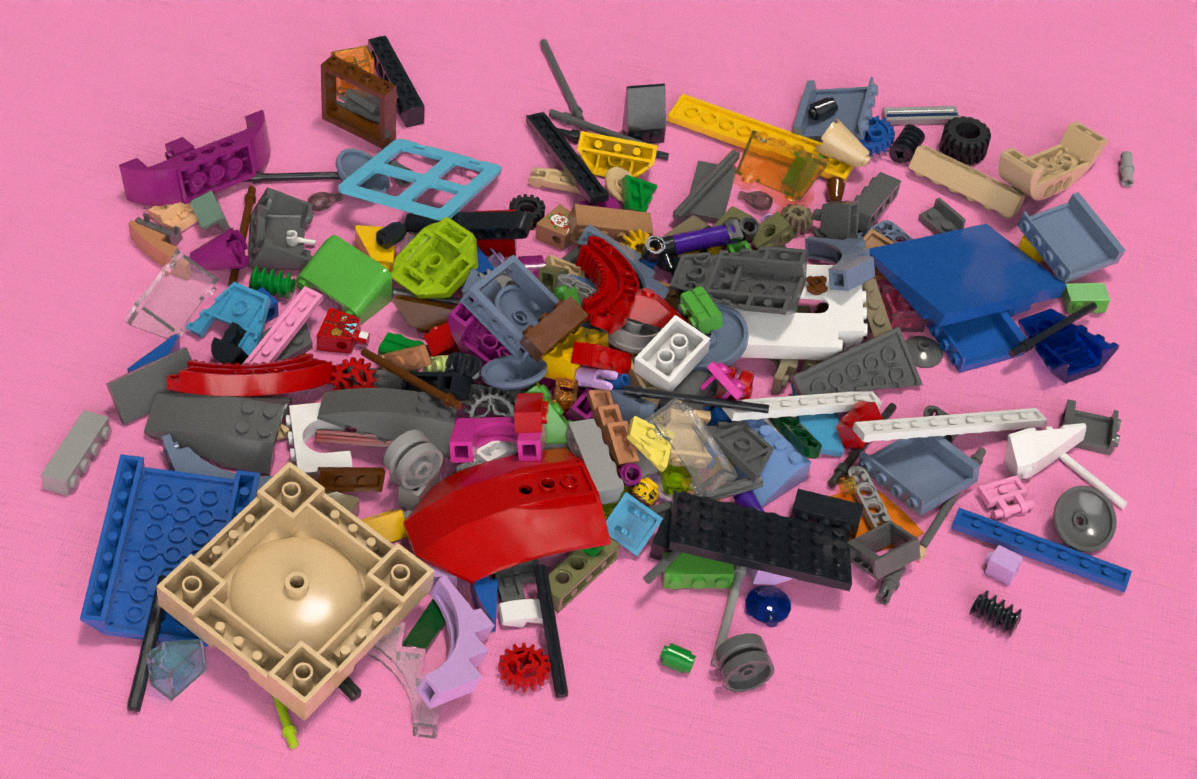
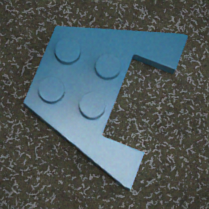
(239, 306)

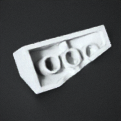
(1033, 450)

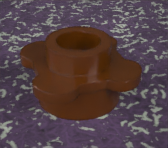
(816, 285)

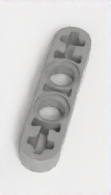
(869, 501)

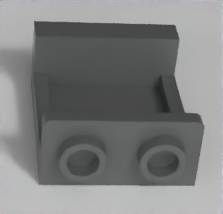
(1100, 431)

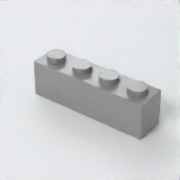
(587, 444)
(76, 453)

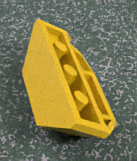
(606, 152)

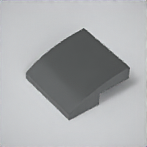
(691, 385)

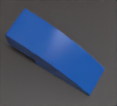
(485, 597)

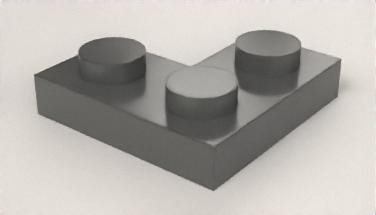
(510, 580)

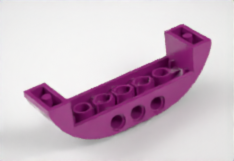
(478, 341)

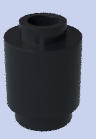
(823, 108)
(390, 235)

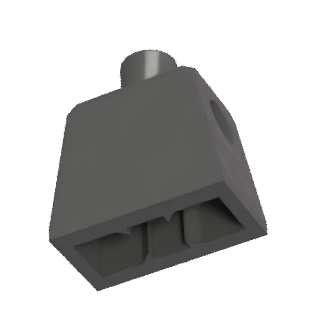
(839, 219)

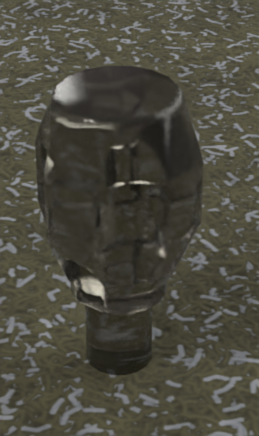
(757, 199)
(323, 200)

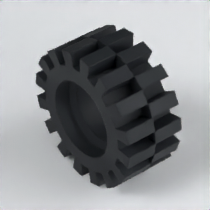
(529, 204)

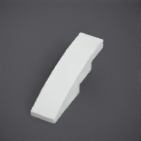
(489, 452)

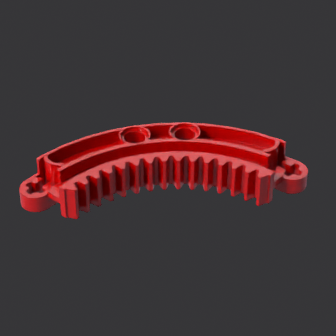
(614, 284)
(252, 379)

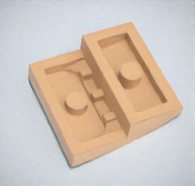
(176, 214)

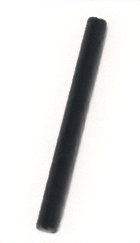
(551, 631)
(149, 642)

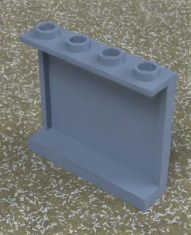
(853, 110)
(1072, 239)
(921, 471)

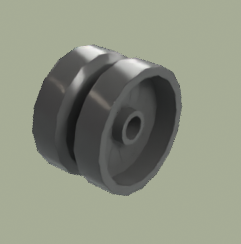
(744, 662)

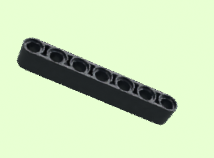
(481, 224)

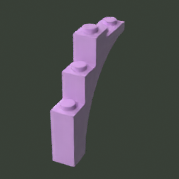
(466, 633)

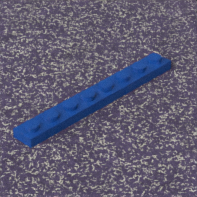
(1041, 550)

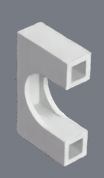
(303, 426)

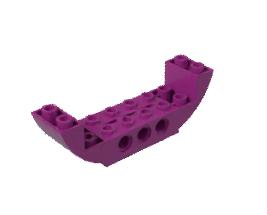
(201, 169)

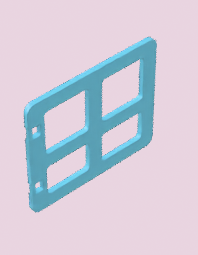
(421, 182)

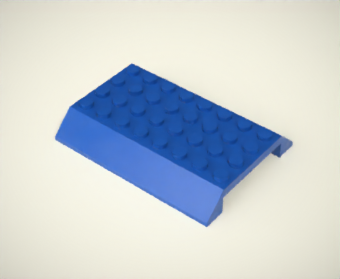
(147, 532)

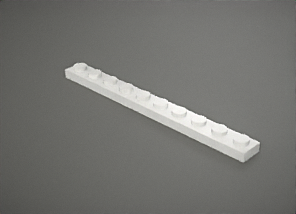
(949, 424)

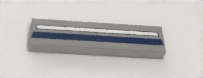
(919, 115)

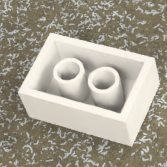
(671, 355)

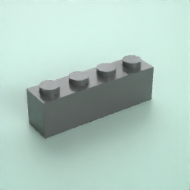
(876, 199)

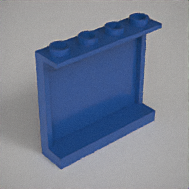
(978, 340)

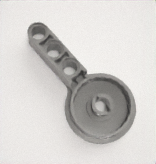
(631, 337)

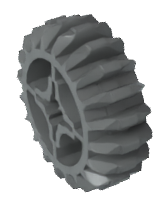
(491, 403)

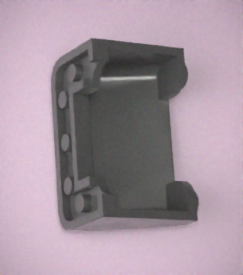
(268, 231)

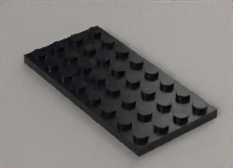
(760, 540)

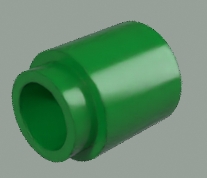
(677, 658)

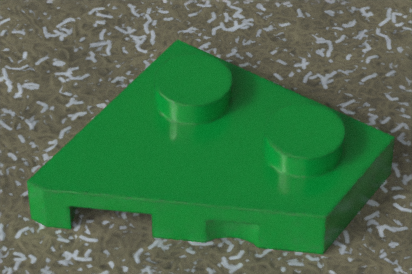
(637, 193)

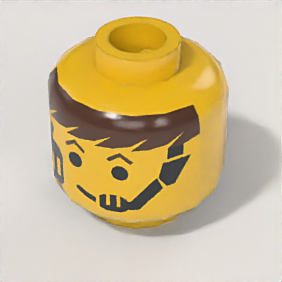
(645, 492)

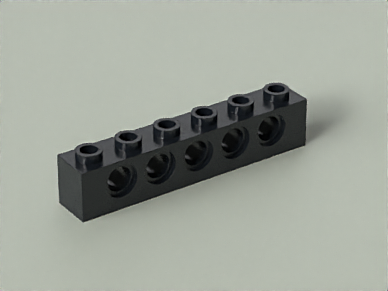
(390, 69)

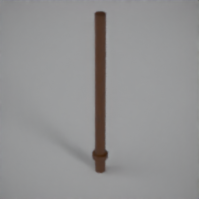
(249, 199)
(447, 399)

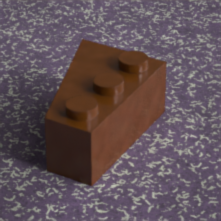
(553, 328)

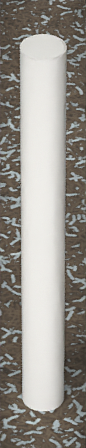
(1093, 481)

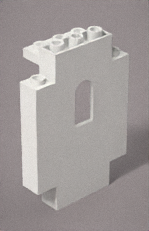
(809, 334)

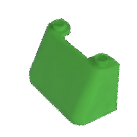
(348, 278)

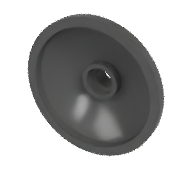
(1095, 517)

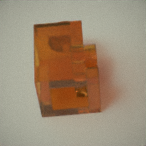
(564, 397)

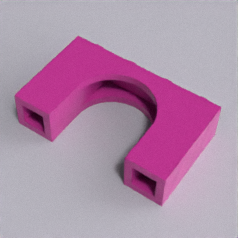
(473, 433)

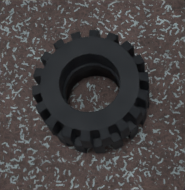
(965, 140)

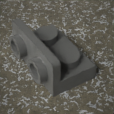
(941, 218)

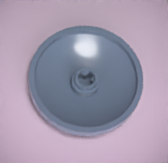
(727, 342)

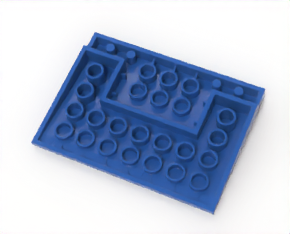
(964, 274)

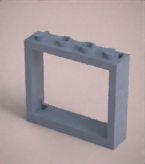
(493, 318)

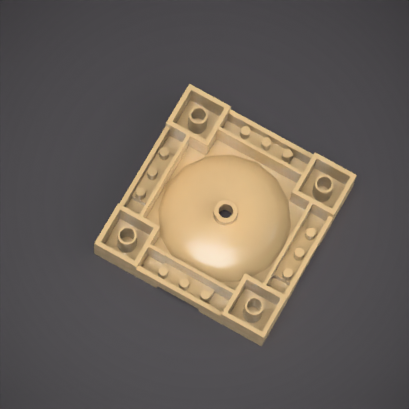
(291, 638)

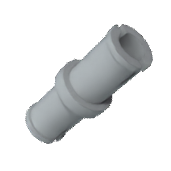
(1127, 168)

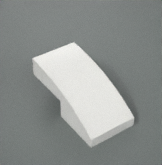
(519, 612)

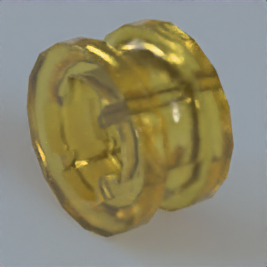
(847, 486)

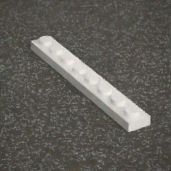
(804, 405)

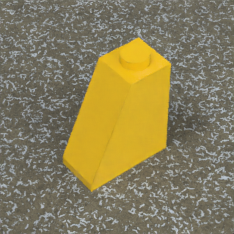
(366, 242)

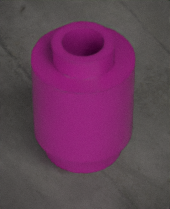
(630, 474)

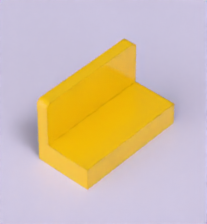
(388, 524)

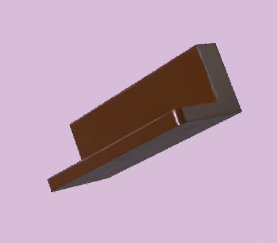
(351, 479)

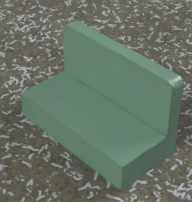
(209, 211)

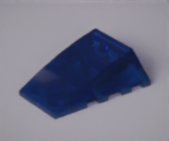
(1071, 351)

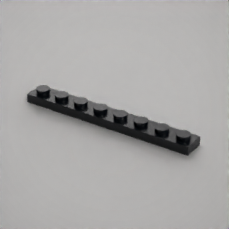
(567, 158)

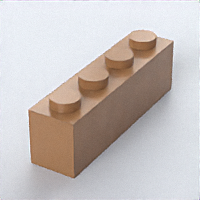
(609, 221)

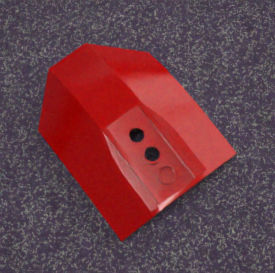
(485, 524)

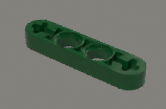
(798, 436)

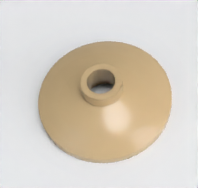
(613, 181)

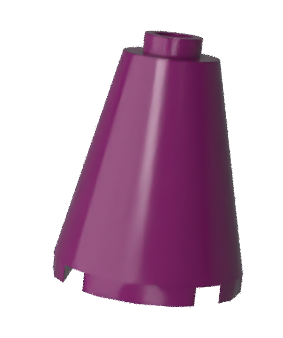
(222, 252)

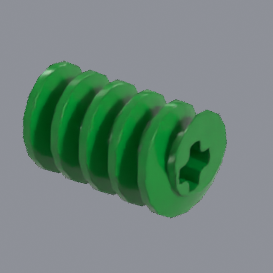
(271, 283)

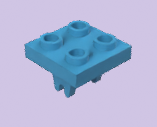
(632, 524)

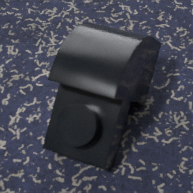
(227, 349)

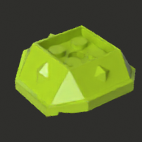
(436, 260)

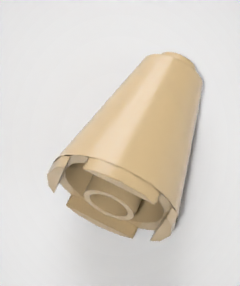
(843, 146)

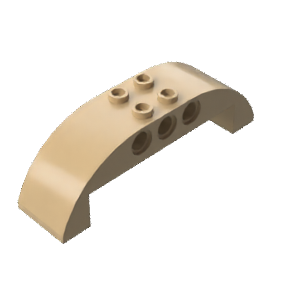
(1053, 168)

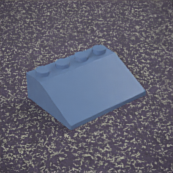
(784, 468)

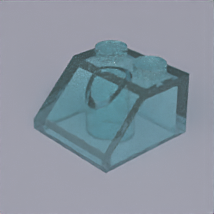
(176, 666)

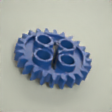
(879, 136)

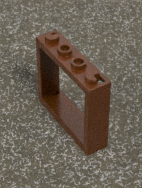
(349, 121)

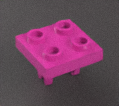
(721, 372)

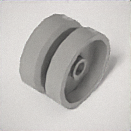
(413, 459)

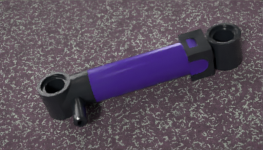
(725, 234)

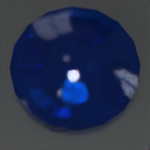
(767, 605)

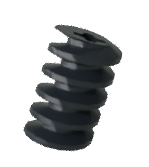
(906, 144)
(996, 612)

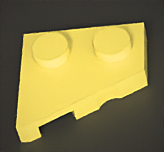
(645, 440)

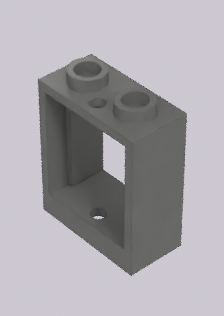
(877, 566)

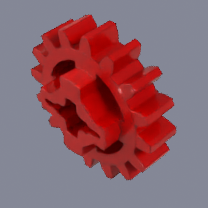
(357, 372)
(524, 667)

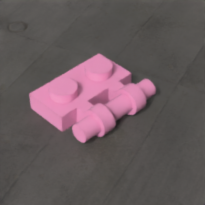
(1004, 491)

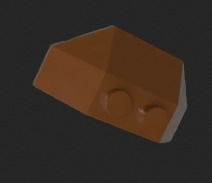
(422, 313)

